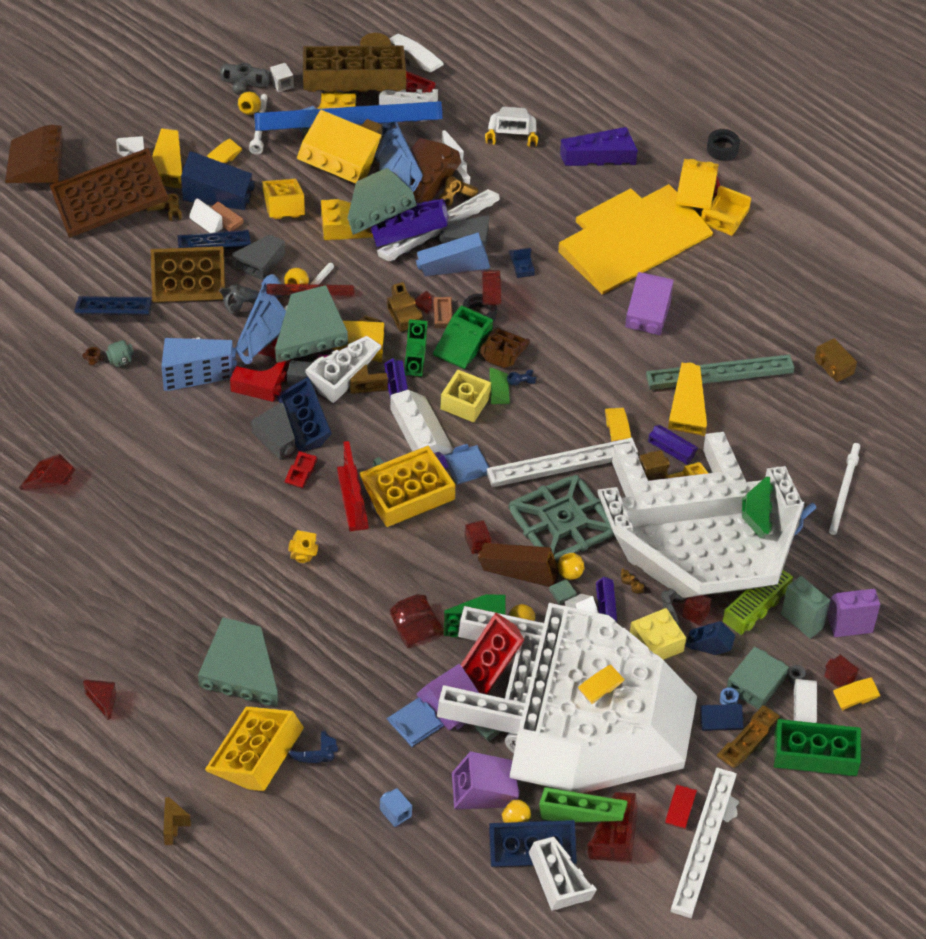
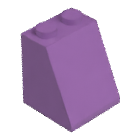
(649, 303)
(853, 612)
(453, 678)
(483, 782)

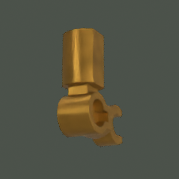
(454, 185)
(172, 206)

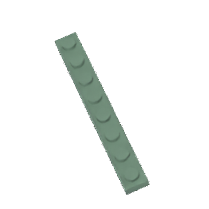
(725, 371)

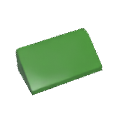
(499, 387)

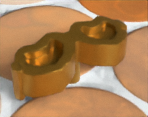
(629, 579)

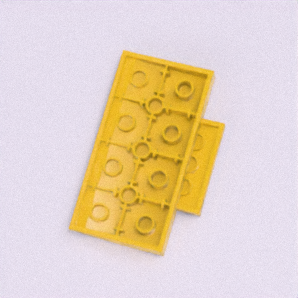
(631, 236)

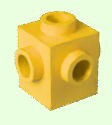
(303, 546)

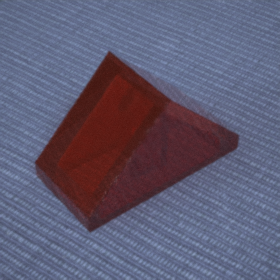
(102, 695)

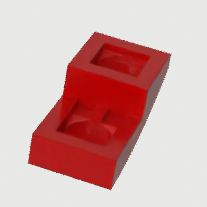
(301, 470)
(680, 806)

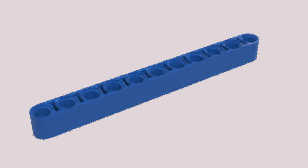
(358, 115)

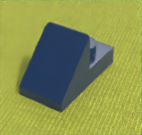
(522, 262)

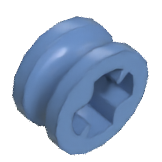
(729, 692)

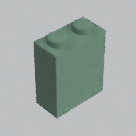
(805, 607)
(758, 677)

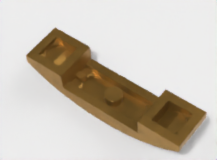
(750, 738)

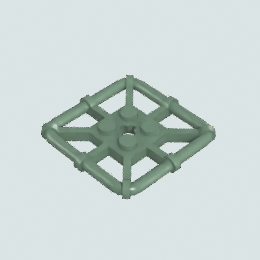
(564, 506)

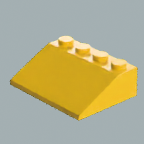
(339, 147)
(408, 486)
(256, 747)

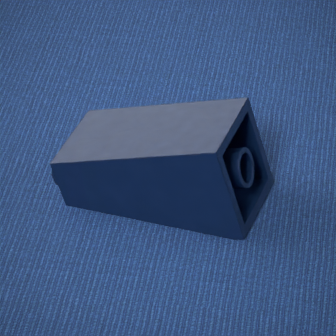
(215, 182)

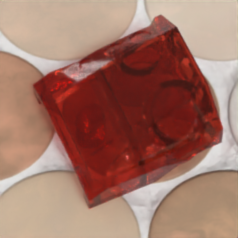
(415, 619)

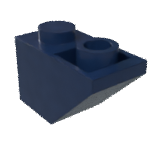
(711, 638)

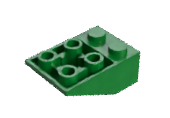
(463, 337)
(486, 602)

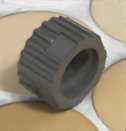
(795, 669)

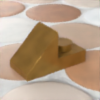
(364, 382)
(173, 817)

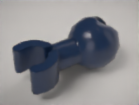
(515, 378)

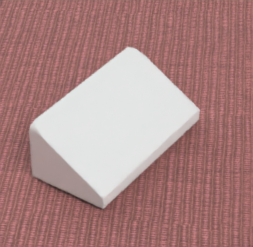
(206, 217)

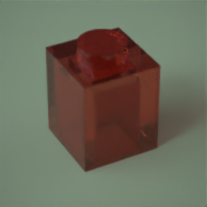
(476, 535)
(697, 609)
(840, 671)

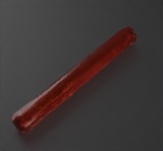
(288, 289)

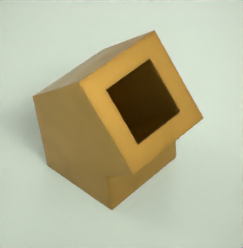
(398, 289)

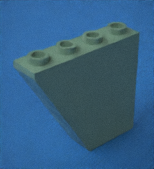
(378, 199)
(310, 325)
(239, 664)

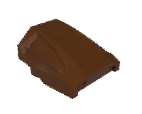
(503, 347)

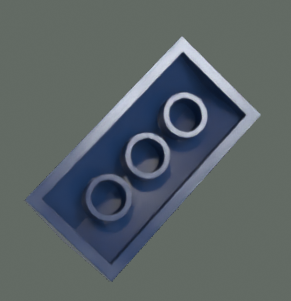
(227, 239)
(113, 305)
(305, 415)
(513, 840)

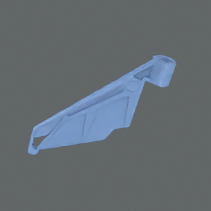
(397, 156)
(263, 322)

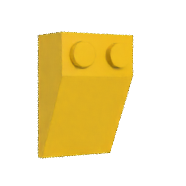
(697, 184)
(283, 198)
(335, 221)

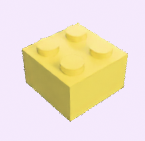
(465, 395)
(659, 634)

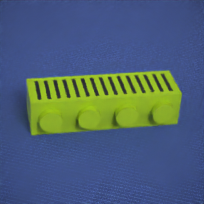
(755, 604)

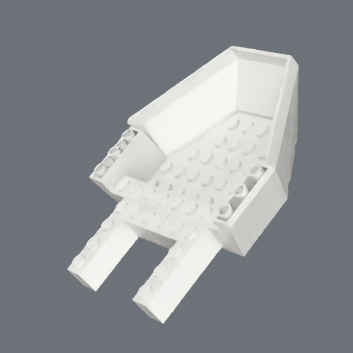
(692, 527)
(561, 735)

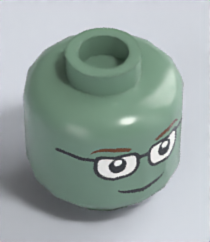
(119, 353)

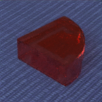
(424, 302)

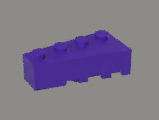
(599, 148)
(412, 222)

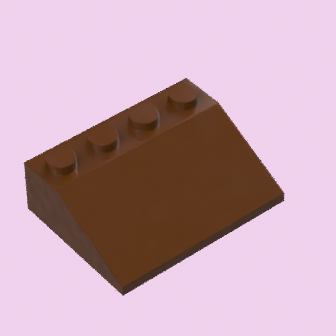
(36, 156)
(436, 164)

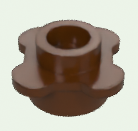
(93, 355)

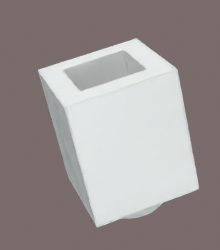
(281, 77)

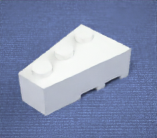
(401, 97)
(559, 877)

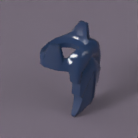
(328, 746)

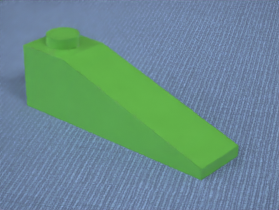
(567, 805)

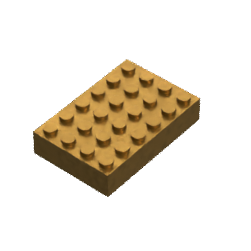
(354, 68)

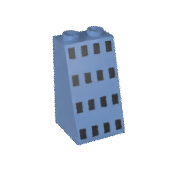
(196, 362)

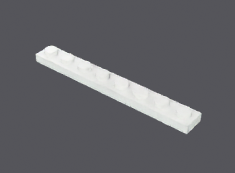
(459, 213)
(553, 463)
(703, 843)

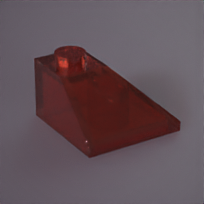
(49, 473)

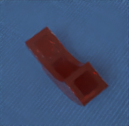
(491, 287)

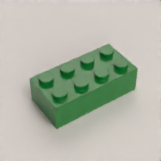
(817, 747)

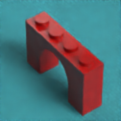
(264, 383)

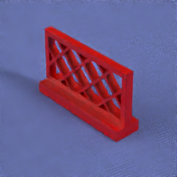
(351, 492)

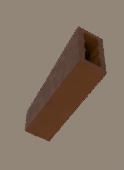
(520, 562)

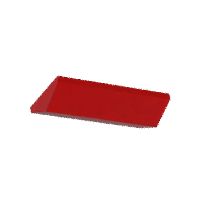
(492, 653)

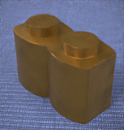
(402, 308)

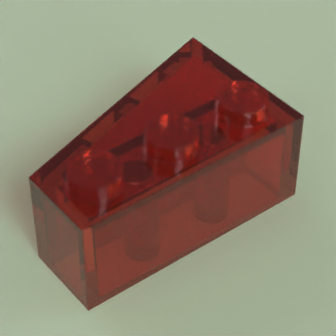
(616, 838)

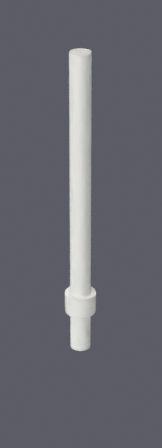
(852, 461)

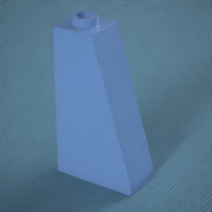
(454, 257)

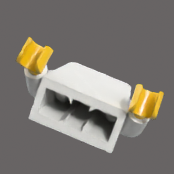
(512, 121)

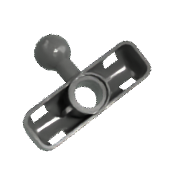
(244, 75)

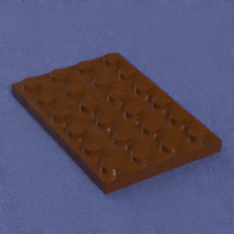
(108, 192)

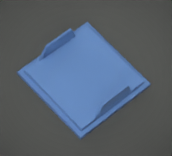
(466, 463)
(415, 721)

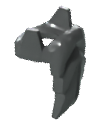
(241, 295)
(667, 598)

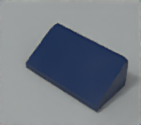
(721, 717)

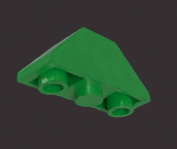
(416, 347)
(757, 507)

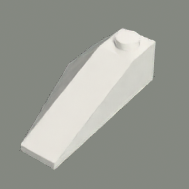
(333, 373)

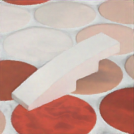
(417, 54)
(461, 172)

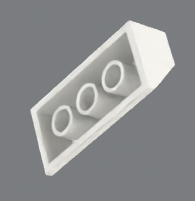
(419, 422)

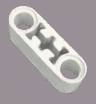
(805, 700)

